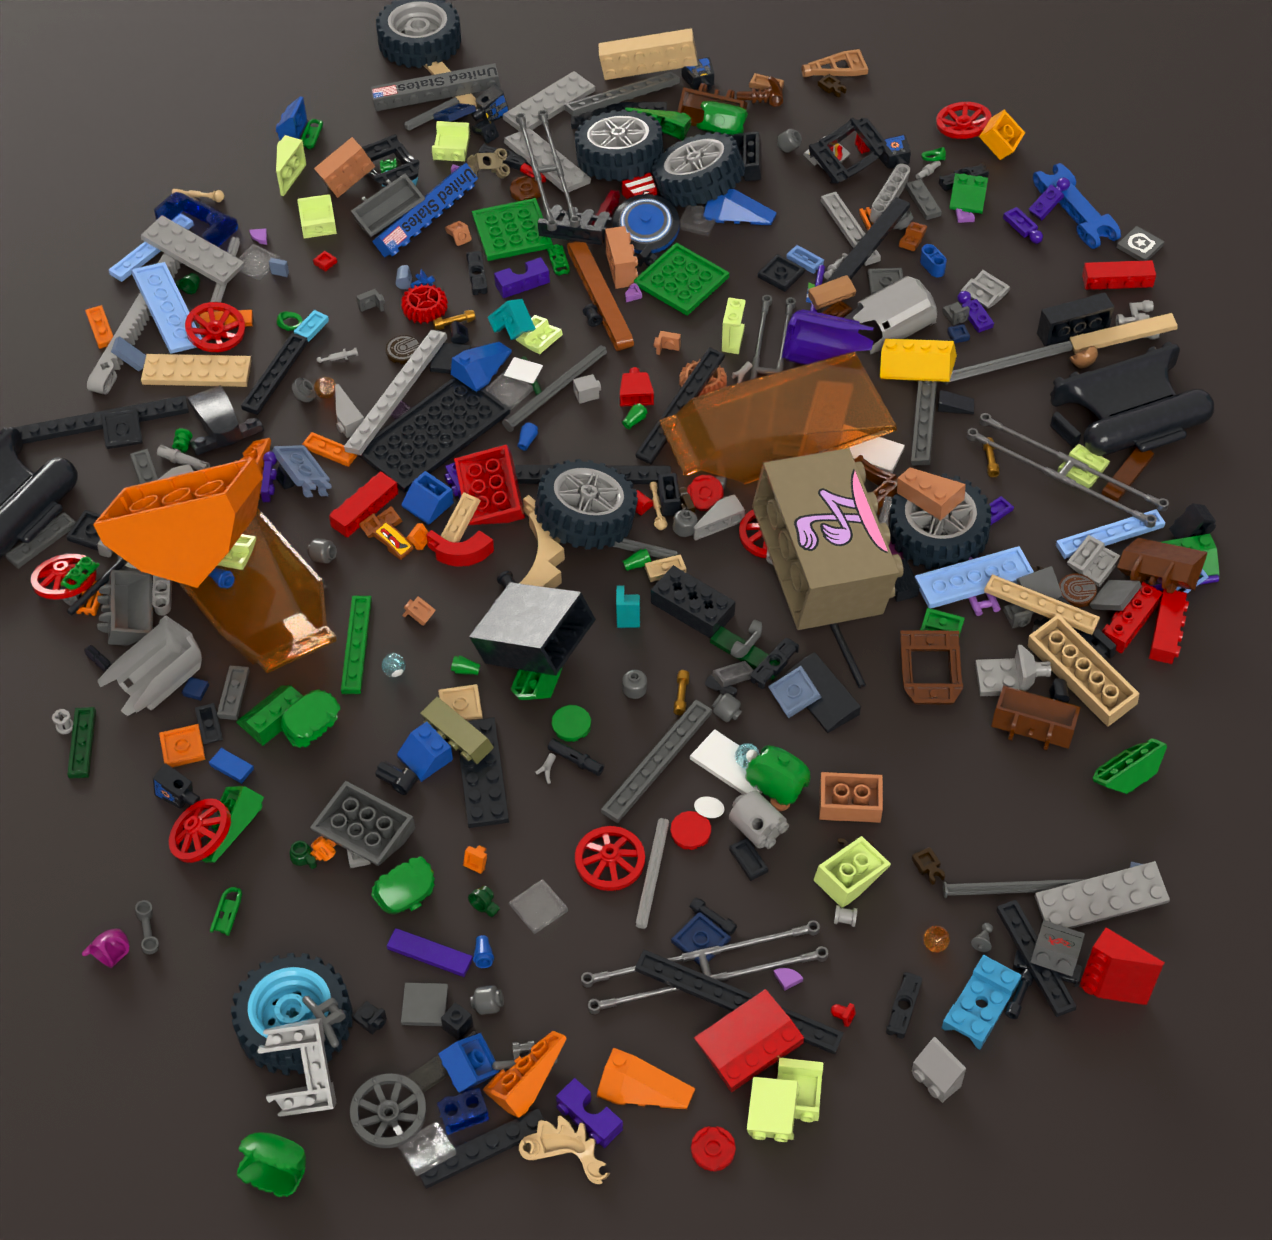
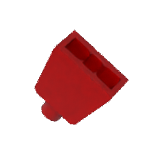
(636, 388)

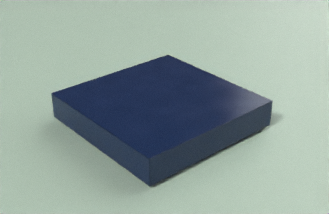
(454, 112)
(700, 934)

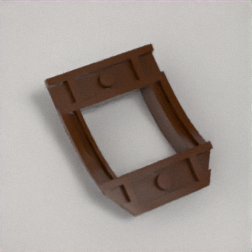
(886, 481)
(931, 641)

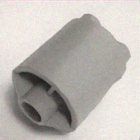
(757, 819)

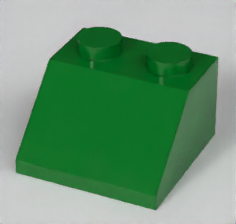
(968, 193)

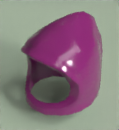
(109, 947)

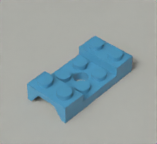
(989, 983)

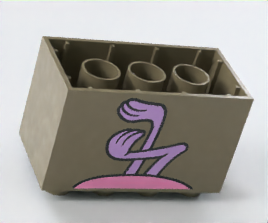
(825, 538)

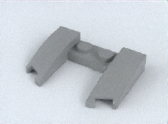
(310, 1038)

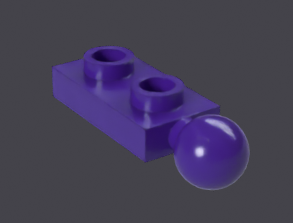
(1049, 199)
(1023, 225)
(977, 314)
(269, 475)

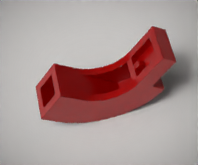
(460, 553)

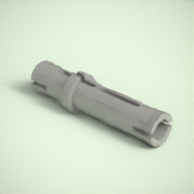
(177, 456)

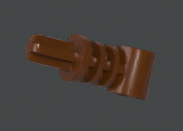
(773, 94)

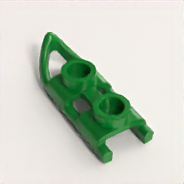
(314, 132)
(559, 261)
(76, 573)
(230, 908)

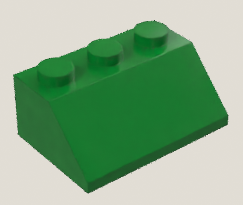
(1201, 543)
(264, 719)

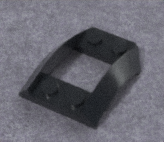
(386, 147)
(831, 164)

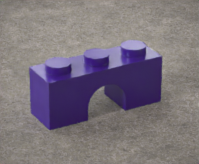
(511, 283)
(600, 1126)

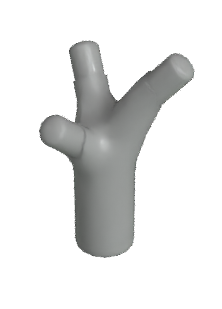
(740, 373)
(547, 767)

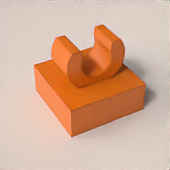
(418, 536)
(475, 858)

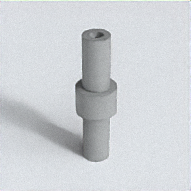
(928, 169)

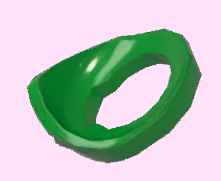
(940, 154)
(283, 316)

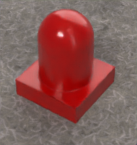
(844, 1013)

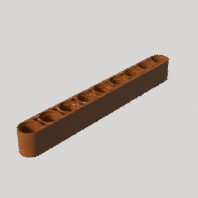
(600, 295)

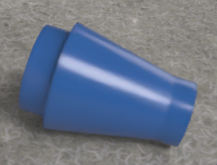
(527, 435)
(222, 577)
(483, 953)

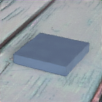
(794, 691)

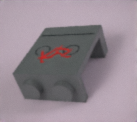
(1057, 948)

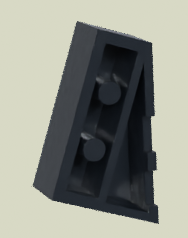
(750, 150)

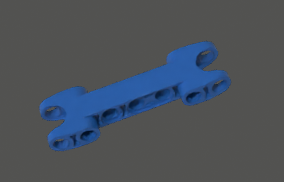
(1090, 222)

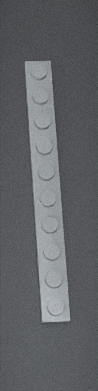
(395, 392)

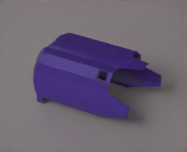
(822, 336)

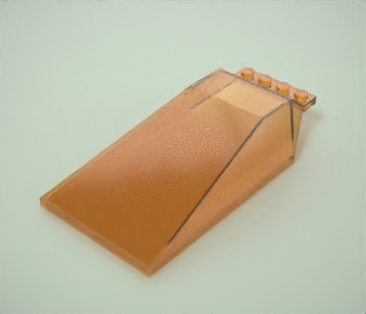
(778, 418)
(274, 604)

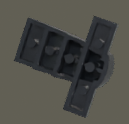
(219, 421)

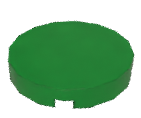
(571, 723)

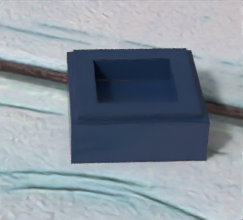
(958, 333)
(195, 688)

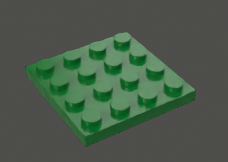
(510, 229)
(681, 278)

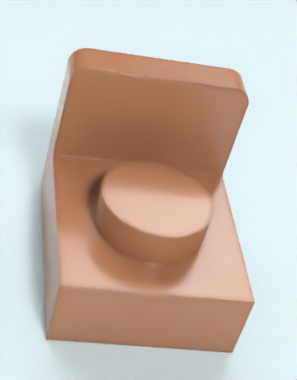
(459, 232)
(668, 341)
(419, 610)

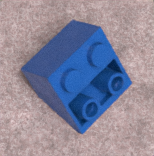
(427, 498)

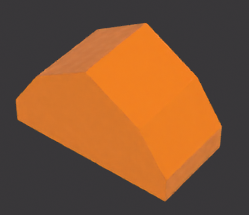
(184, 521)

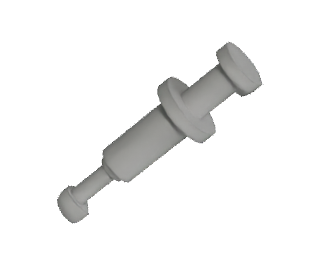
(832, 267)
(340, 355)

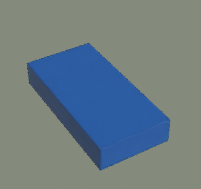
(231, 765)

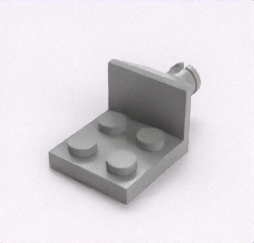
(1013, 672)

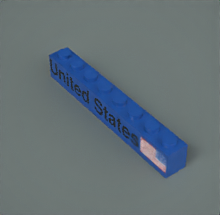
(421, 215)

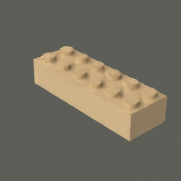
(648, 54)
(1084, 670)

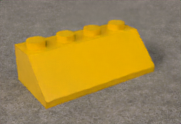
(917, 360)

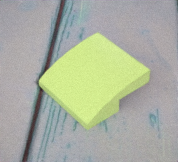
(541, 337)
(1095, 462)
(239, 553)

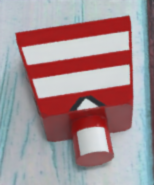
(639, 186)

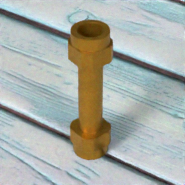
(468, 316)
(993, 467)
(680, 704)

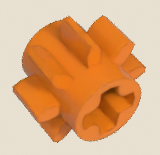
(323, 849)

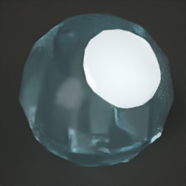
(393, 665)
(745, 754)

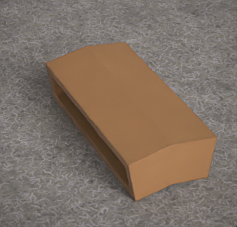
(831, 292)

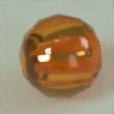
(325, 387)
(936, 939)

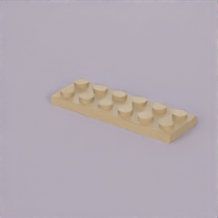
(196, 370)

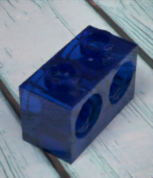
(465, 1116)

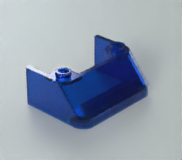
(221, 223)

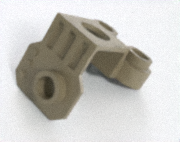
(476, 163)

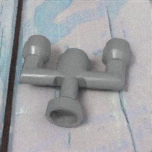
(1145, 306)

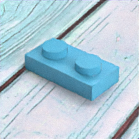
(312, 325)

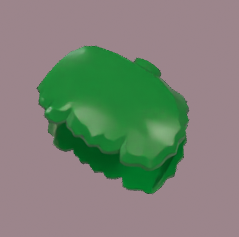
(722, 118)
(309, 717)
(778, 774)
(404, 886)
(271, 1163)

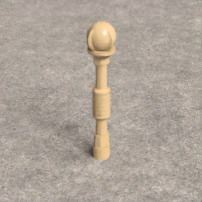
(217, 195)
(660, 521)

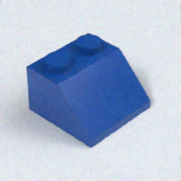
(292, 120)
(425, 751)
(468, 1062)

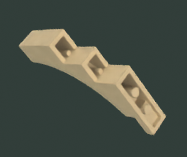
(548, 555)

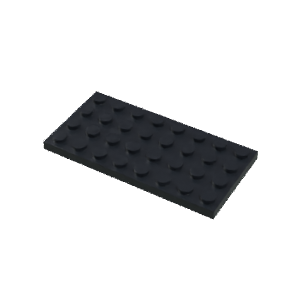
(433, 432)

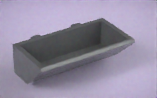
(387, 205)
(126, 607)

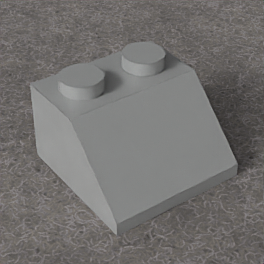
(938, 1070)

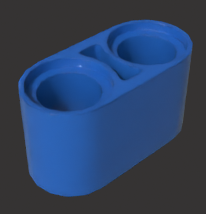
(933, 260)

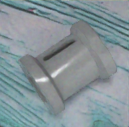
(66, 721)
(845, 916)

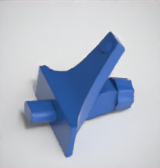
(423, 279)

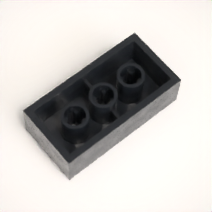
(1074, 318)
(692, 601)

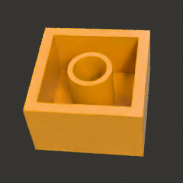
(1002, 134)

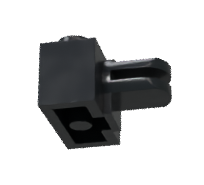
(1193, 522)

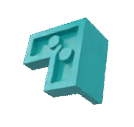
(514, 317)
(627, 609)

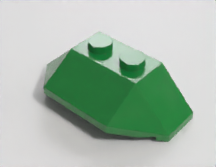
(534, 685)
(1131, 766)

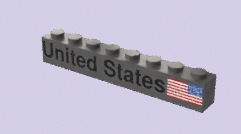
(435, 87)

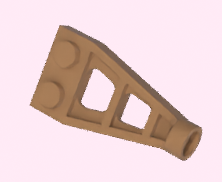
(854, 61)

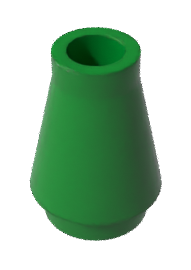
(635, 415)
(637, 560)
(464, 666)

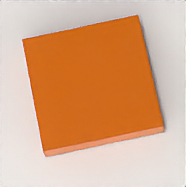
(182, 746)

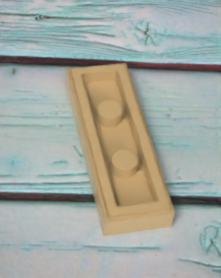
(460, 518)

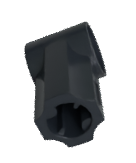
(400, 779)

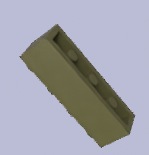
(457, 731)

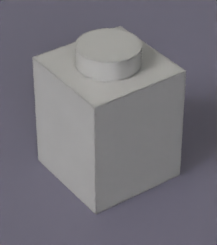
(586, 388)

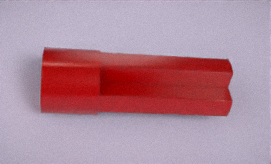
(527, 170)

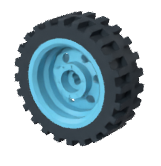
(280, 982)

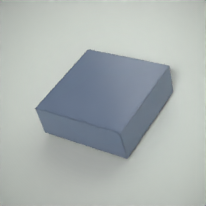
(279, 267)

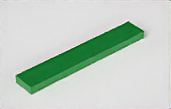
(356, 645)

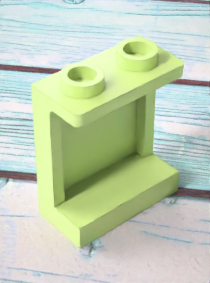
(451, 141)
(317, 216)
(732, 327)
(809, 1080)
(772, 1109)

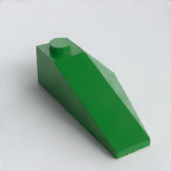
(672, 122)
(243, 807)

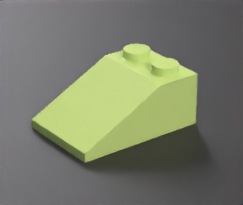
(289, 162)
(850, 871)

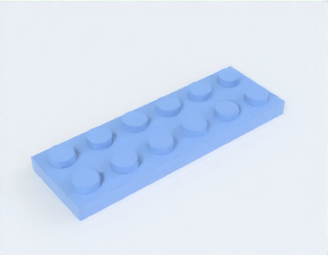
(165, 305)
(971, 576)

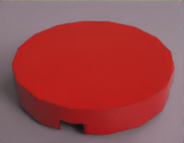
(705, 492)
(690, 830)
(713, 1148)

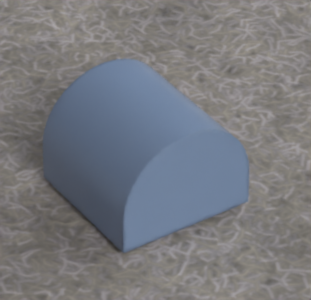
(403, 277)

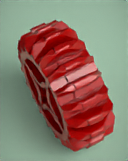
(424, 303)

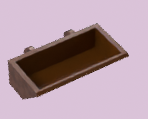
(692, 99)
(1162, 563)
(1035, 717)

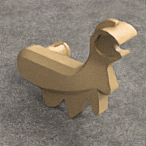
(563, 1140)

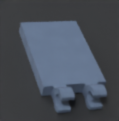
(303, 469)

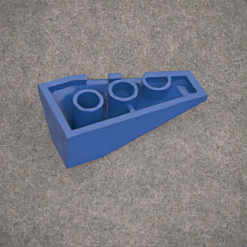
(738, 207)
(479, 364)

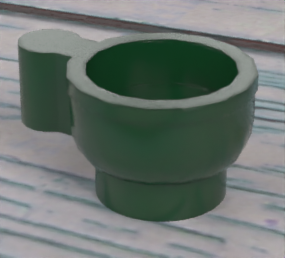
(188, 283)
(301, 855)
(482, 901)

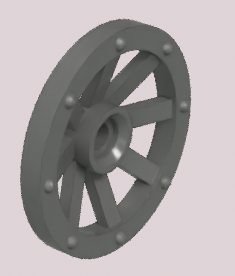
(386, 1107)

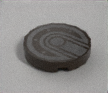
(401, 348)

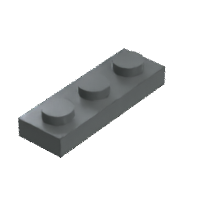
(923, 199)
(233, 692)

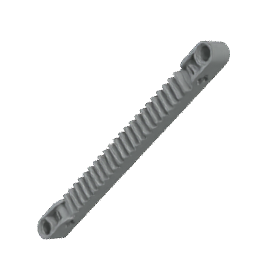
(104, 373)

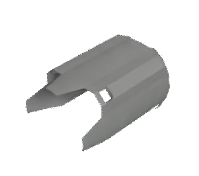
(903, 304)
(155, 665)

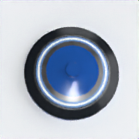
(649, 221)

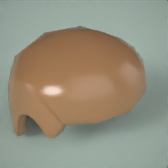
(1085, 357)

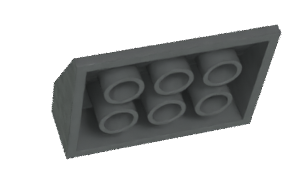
(364, 824)

